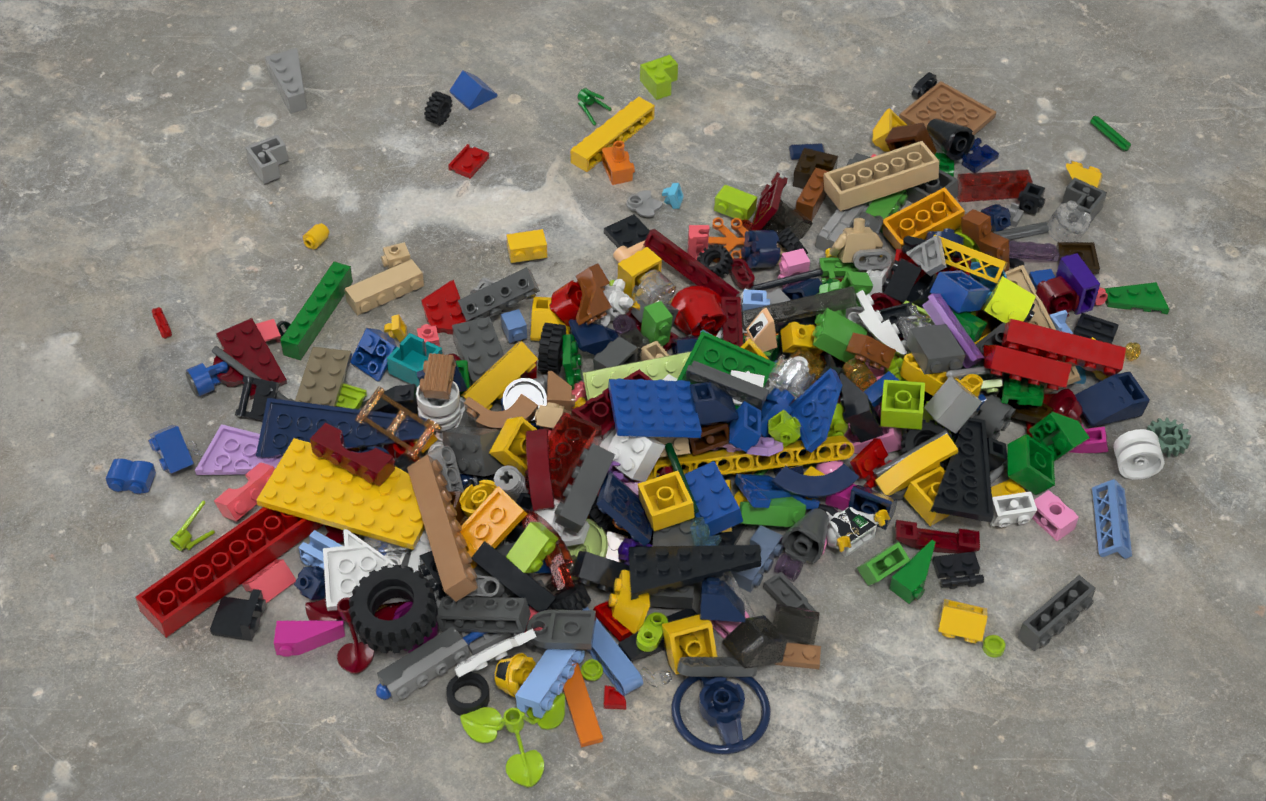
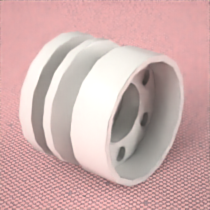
(442, 411)

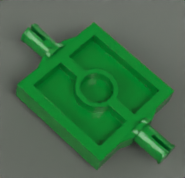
(572, 360)

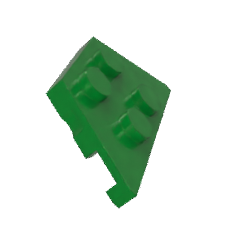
(1022, 391)

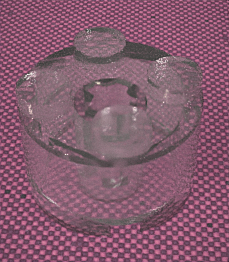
(1068, 223)
(654, 288)
(790, 376)

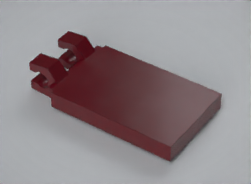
(769, 202)

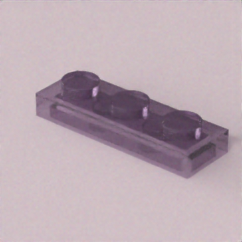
(1033, 251)

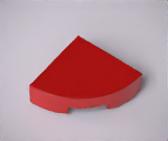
(613, 699)

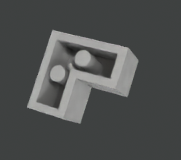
(266, 157)

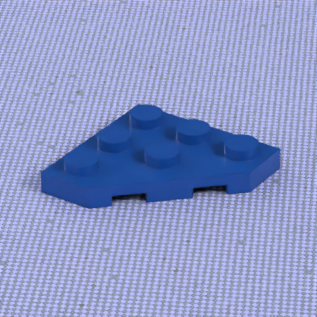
(816, 409)

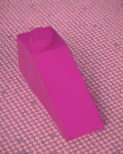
(304, 636)

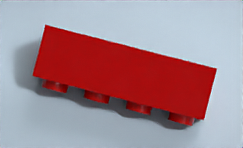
(1026, 366)

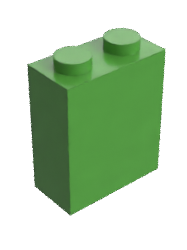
(834, 333)

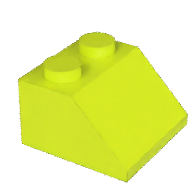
(1009, 301)

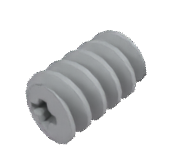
(510, 481)

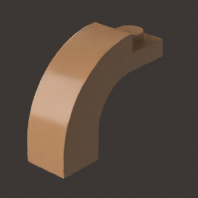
(496, 419)

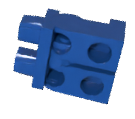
(773, 405)

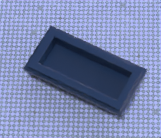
(796, 150)

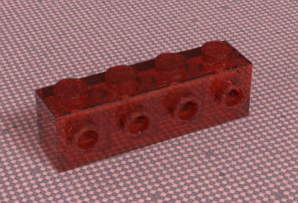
(992, 185)

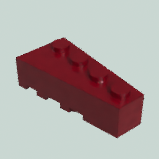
(599, 409)

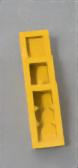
(916, 465)

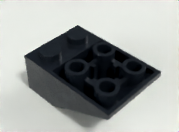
(859, 411)

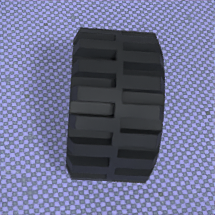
(917, 436)

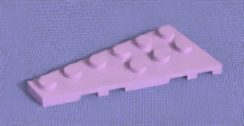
(232, 453)

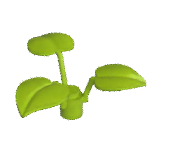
(521, 768)

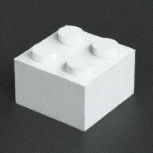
(636, 455)

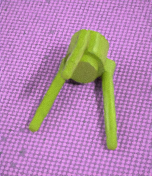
(182, 538)

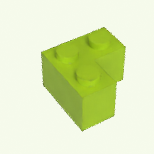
(659, 75)

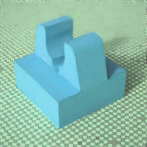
(674, 195)

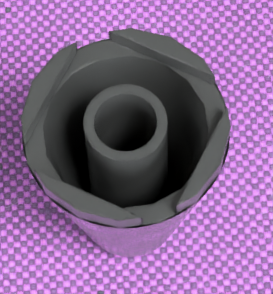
(807, 537)

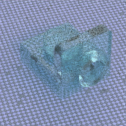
(701, 533)

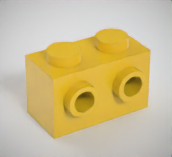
(526, 246)
(799, 336)

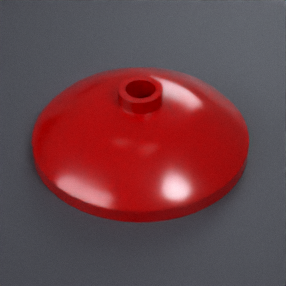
(683, 298)

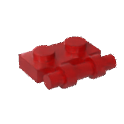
(868, 459)

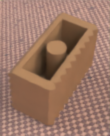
(438, 376)

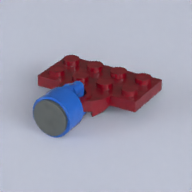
(248, 348)

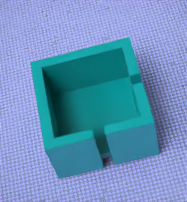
(413, 356)

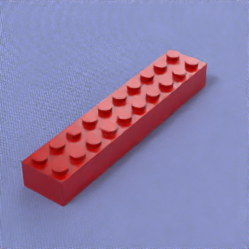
(221, 568)

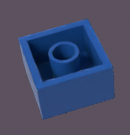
(960, 291)

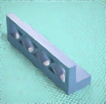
(1116, 515)

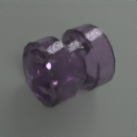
(628, 325)
(789, 567)

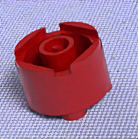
(566, 301)
(703, 314)

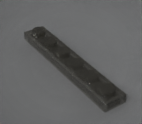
(804, 306)

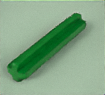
(1110, 133)

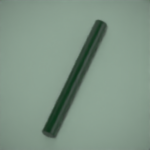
(677, 467)

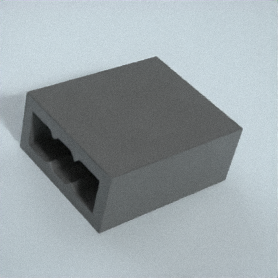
(935, 349)

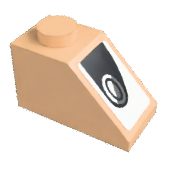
(763, 331)

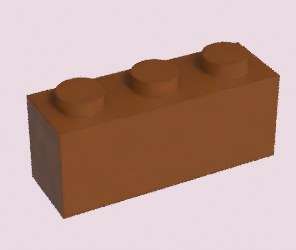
(812, 195)

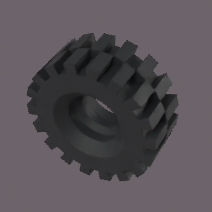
(551, 348)

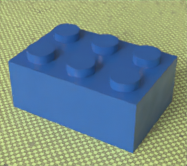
(713, 498)

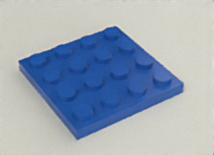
(653, 408)

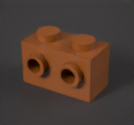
(871, 351)

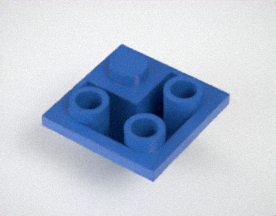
(373, 352)

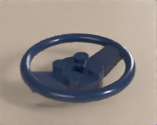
(724, 715)

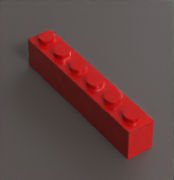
(1064, 347)

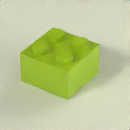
(902, 404)

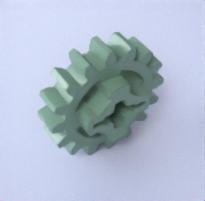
(1170, 436)

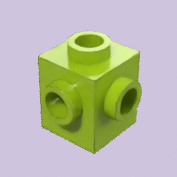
(784, 428)

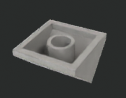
(952, 405)

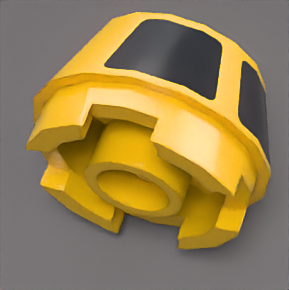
(513, 672)

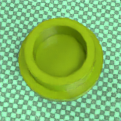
(592, 670)

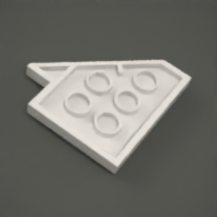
(348, 565)

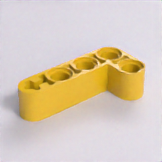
(912, 372)

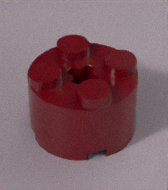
(1057, 295)

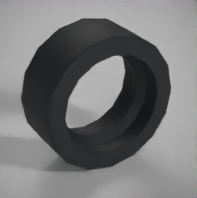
(467, 679)

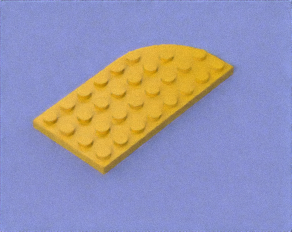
(334, 497)

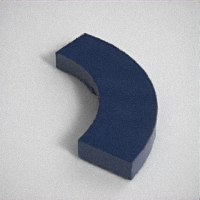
(815, 485)

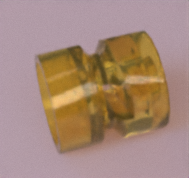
(859, 374)

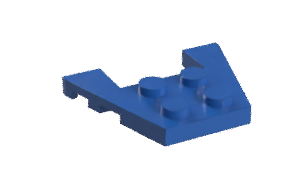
(760, 490)

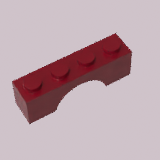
(373, 465)

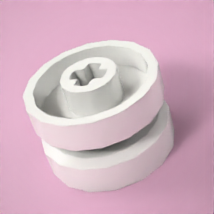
(1138, 454)

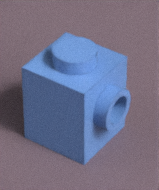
(514, 326)

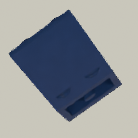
(1113, 400)

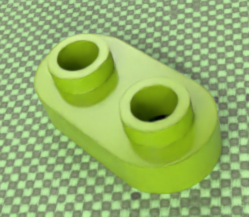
(652, 630)

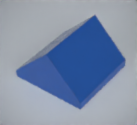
(471, 90)

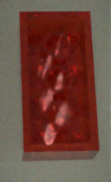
(566, 446)

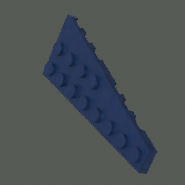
(300, 420)

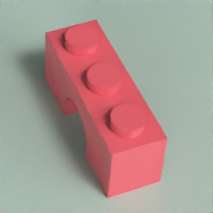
(237, 502)

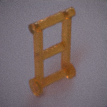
(430, 425)

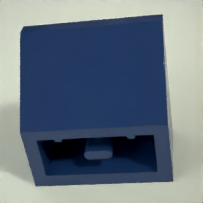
(712, 404)

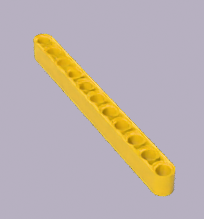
(752, 462)

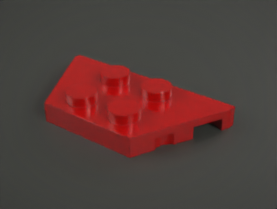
(443, 308)

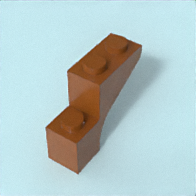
(978, 227)
(593, 302)

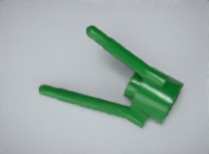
(587, 97)

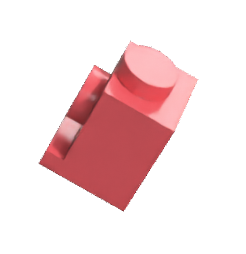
(429, 334)

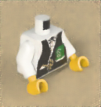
(852, 528)

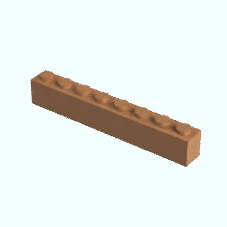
(442, 528)

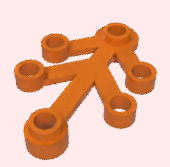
(730, 240)

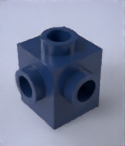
(999, 217)
(312, 583)

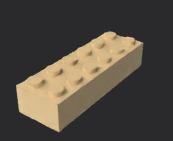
(881, 175)

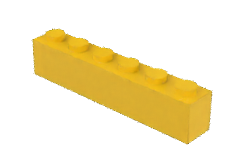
(619, 127)

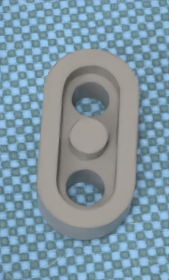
(870, 261)

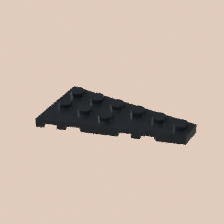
(966, 480)
(680, 566)

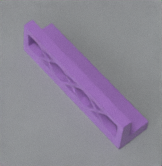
(942, 314)

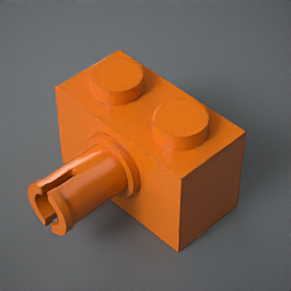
(617, 163)

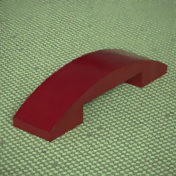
(539, 470)
(945, 542)

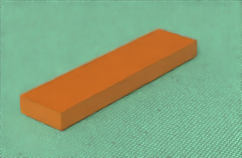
(582, 710)

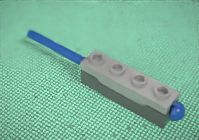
(424, 664)

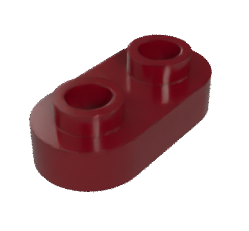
(742, 274)

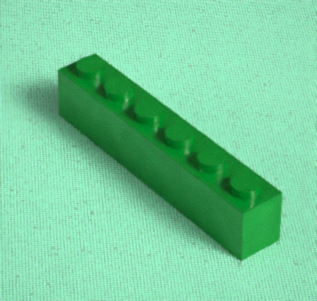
(316, 311)

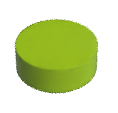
(993, 646)

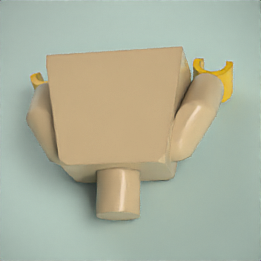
(854, 240)

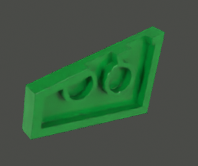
(1142, 296)

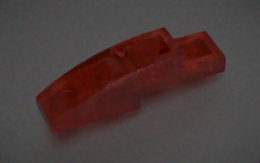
(558, 558)

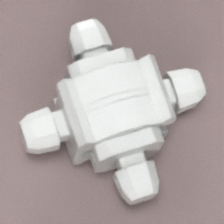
(618, 301)

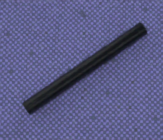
(788, 280)

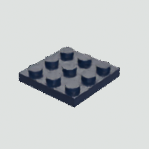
(625, 508)

